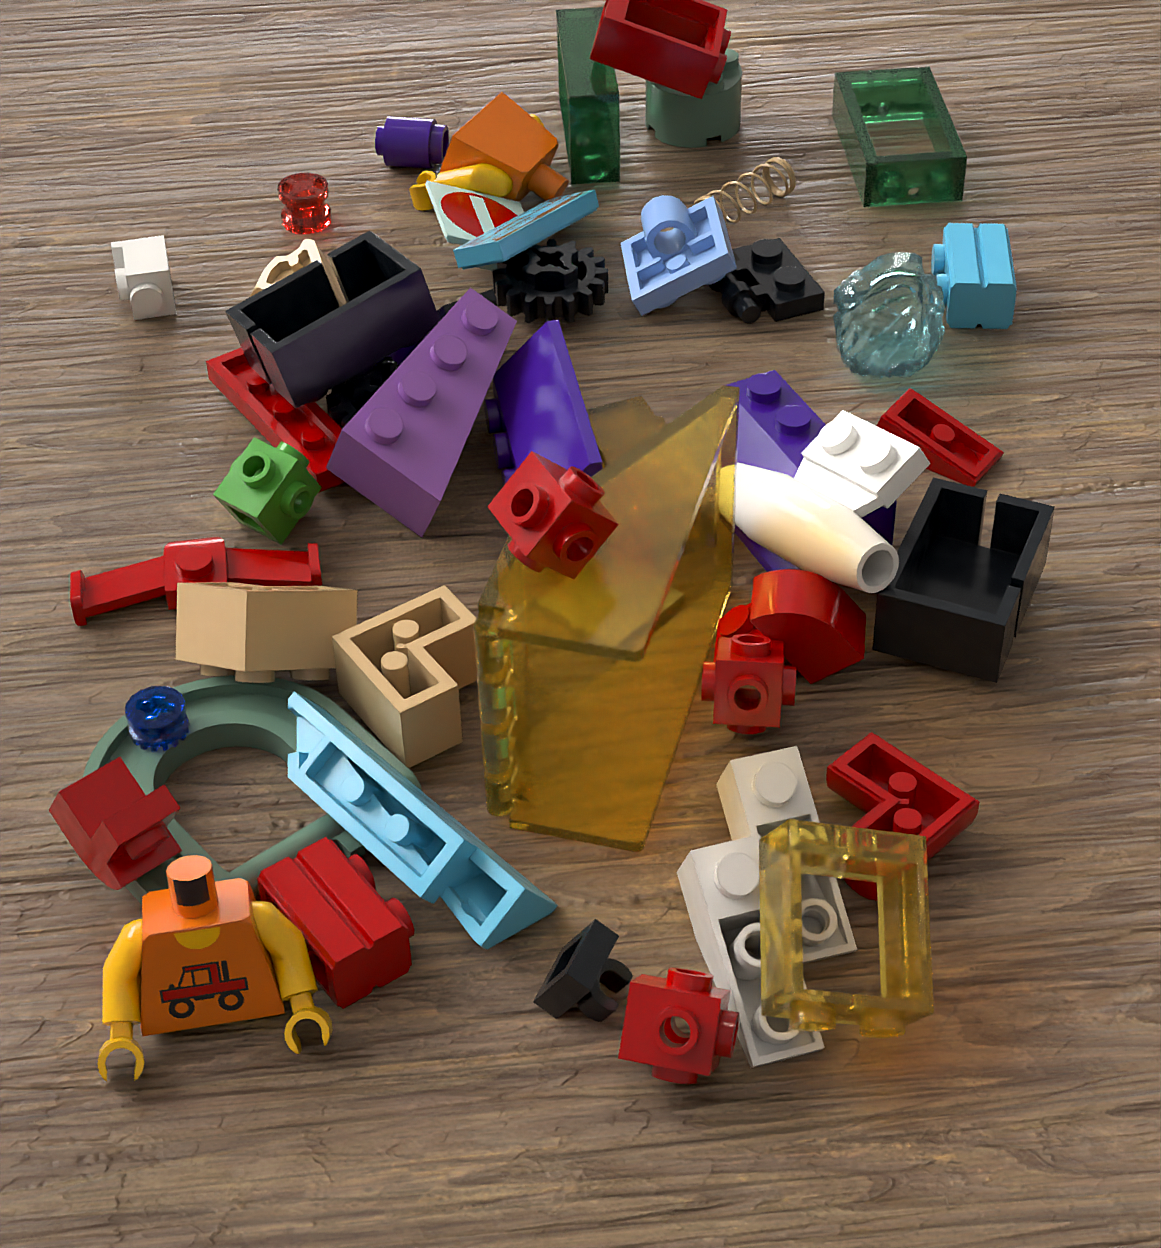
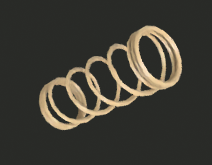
(772, 188)

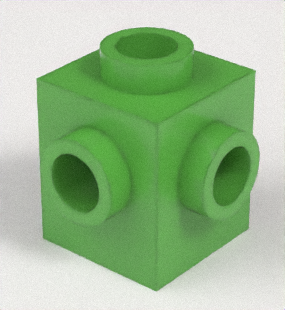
(268, 489)

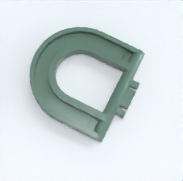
(224, 716)

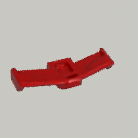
(190, 563)

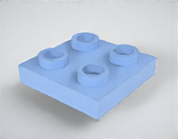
(676, 261)

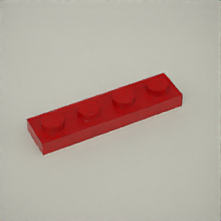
(304, 428)

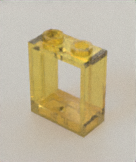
(852, 853)

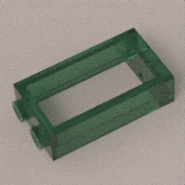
(898, 96)
(587, 100)

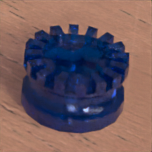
(167, 727)

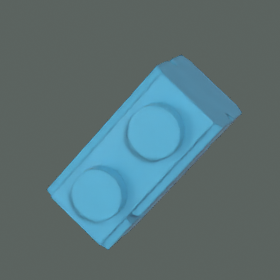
(976, 275)

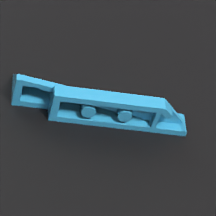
(410, 830)

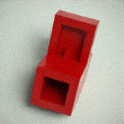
(811, 614)
(117, 825)

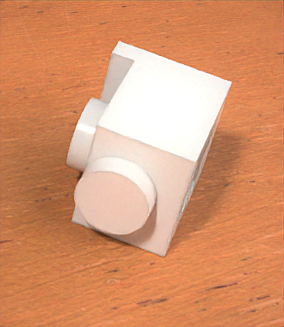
(144, 276)

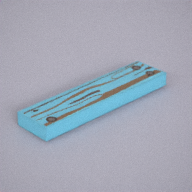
(526, 230)

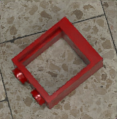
(664, 42)

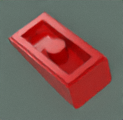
(945, 441)

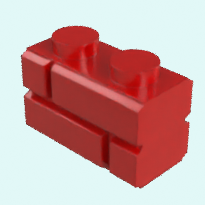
(346, 925)

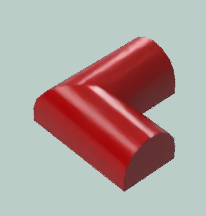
(899, 797)

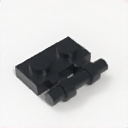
(769, 281)

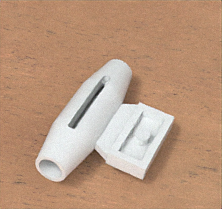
(820, 512)

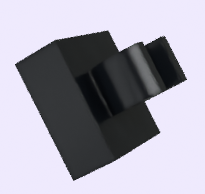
(578, 975)

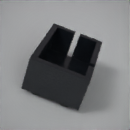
(310, 344)
(957, 599)

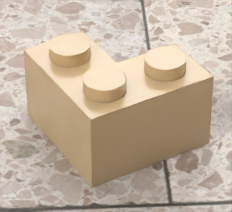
(261, 628)
(408, 671)

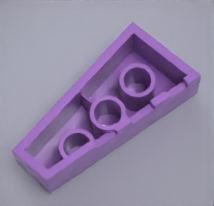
(418, 421)

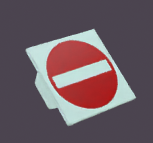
(468, 213)

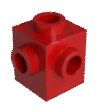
(552, 516)
(753, 662)
(652, 1033)

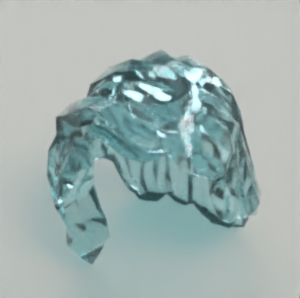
(889, 317)

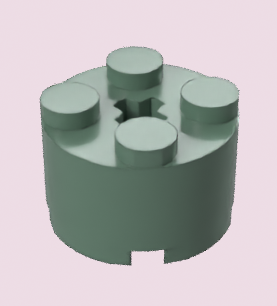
(690, 120)

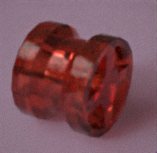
(304, 203)

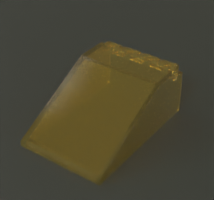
(600, 671)

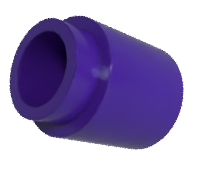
(412, 142)

